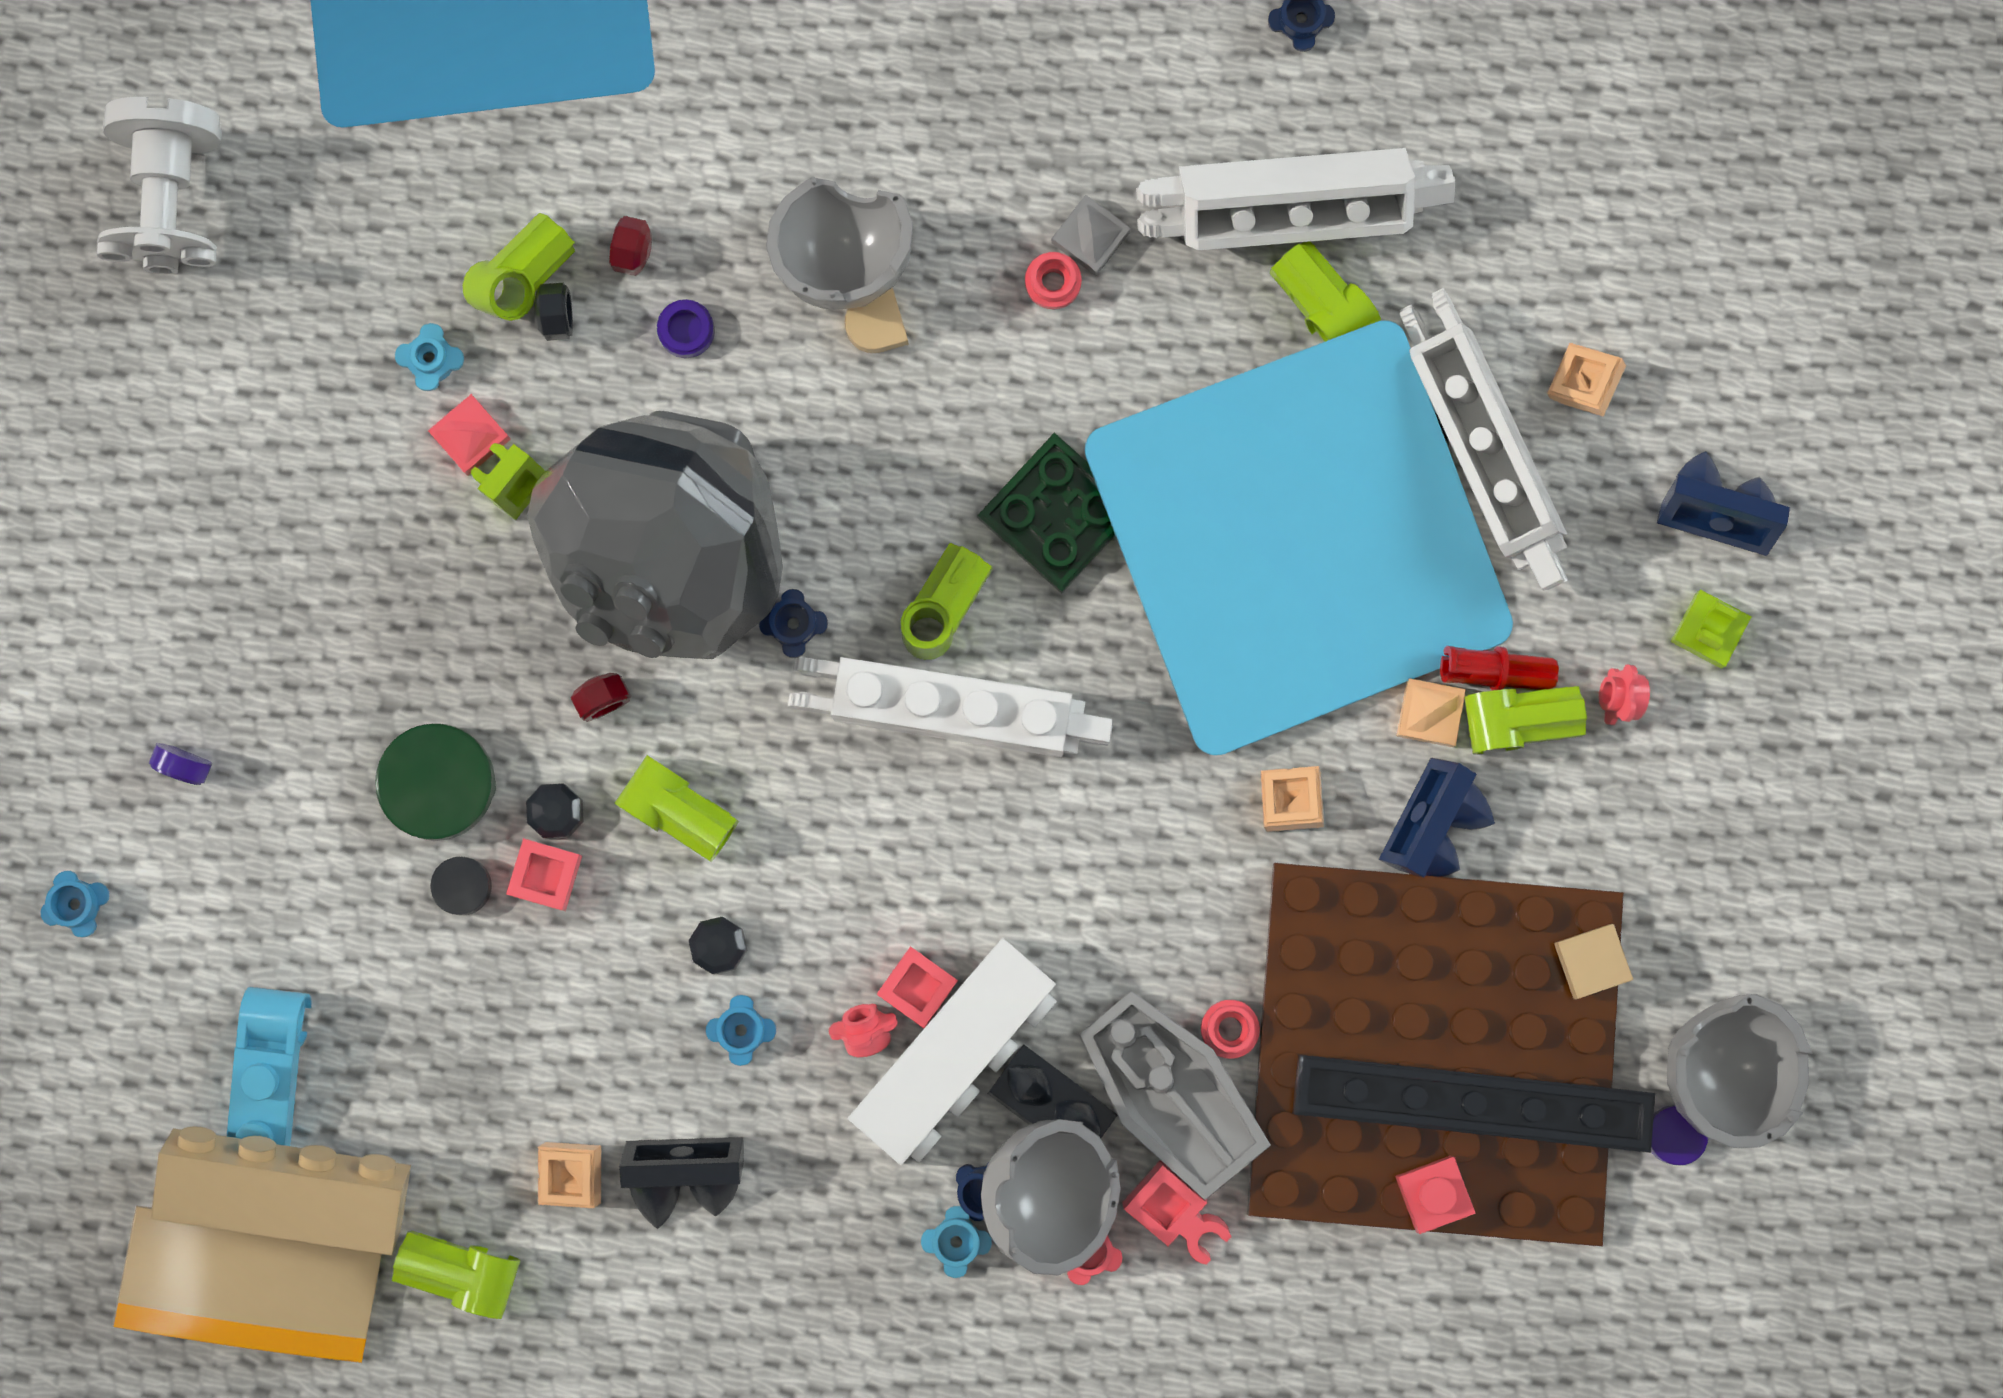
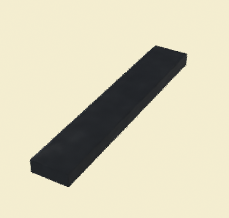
(1474, 1103)

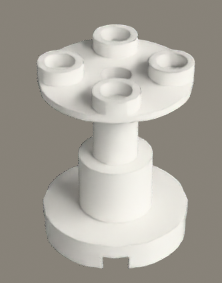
(162, 166)

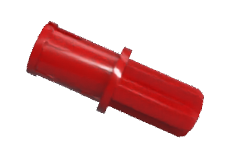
(1498, 669)

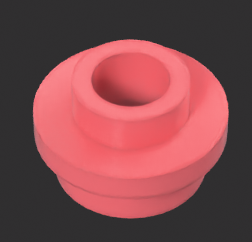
(1059, 264)
(1249, 1028)

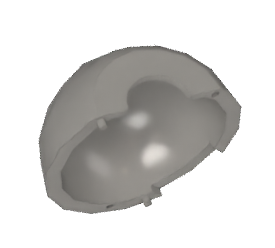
(839, 246)
(1740, 1071)
(1050, 1196)

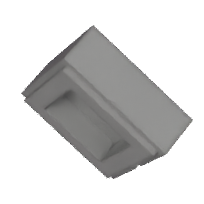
(1090, 235)

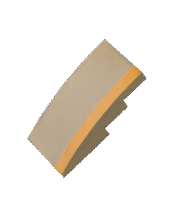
(246, 1290)

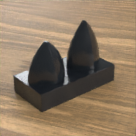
(1041, 1092)
(660, 1167)

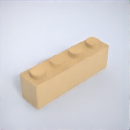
(280, 1190)

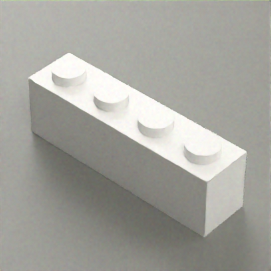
(952, 1051)

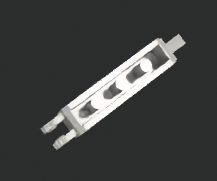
(1293, 199)
(1487, 442)
(951, 707)

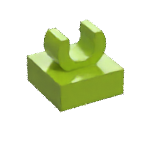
(510, 480)
(1711, 629)

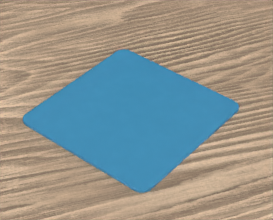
(474, 55)

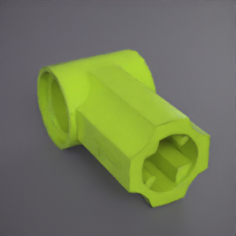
(522, 266)
(1321, 294)
(945, 598)
(1514, 719)
(667, 803)
(462, 1274)

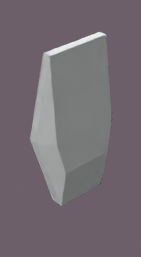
(1173, 1094)

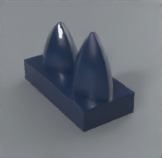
(1737, 518)
(1440, 800)

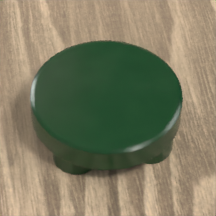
(435, 782)

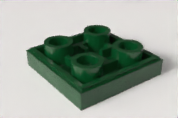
(1052, 514)

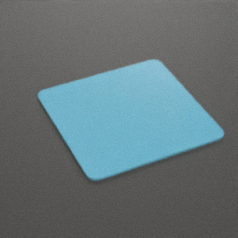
(1298, 536)

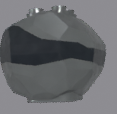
(660, 536)

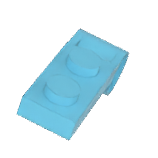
(266, 1064)

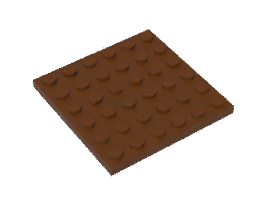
(1438, 982)

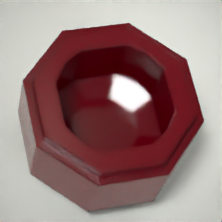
(630, 246)
(600, 696)

